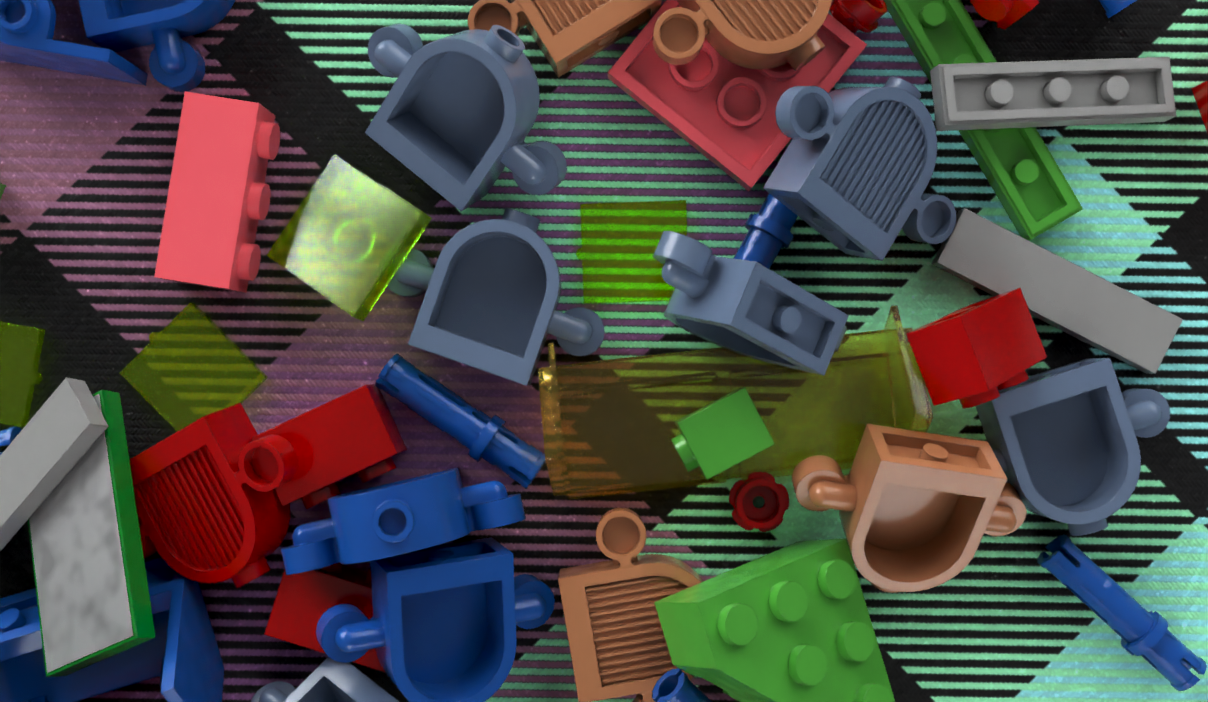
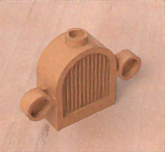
(566, 29)
(743, 31)
(913, 504)
(613, 614)

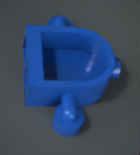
(140, 23)
(400, 520)
(441, 620)

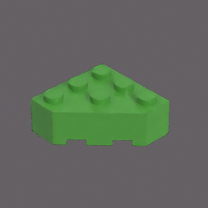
(780, 629)

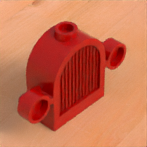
(213, 499)

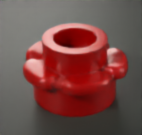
(858, 14)
(775, 502)

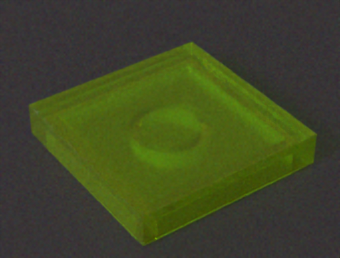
(349, 237)

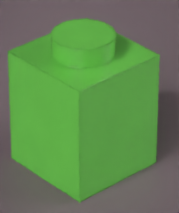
(721, 434)

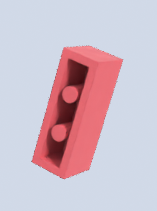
(217, 192)

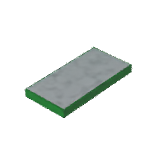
(91, 556)

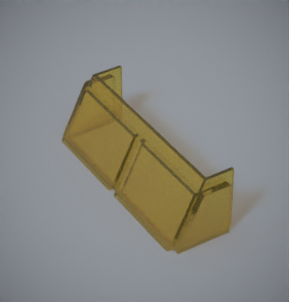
(615, 418)

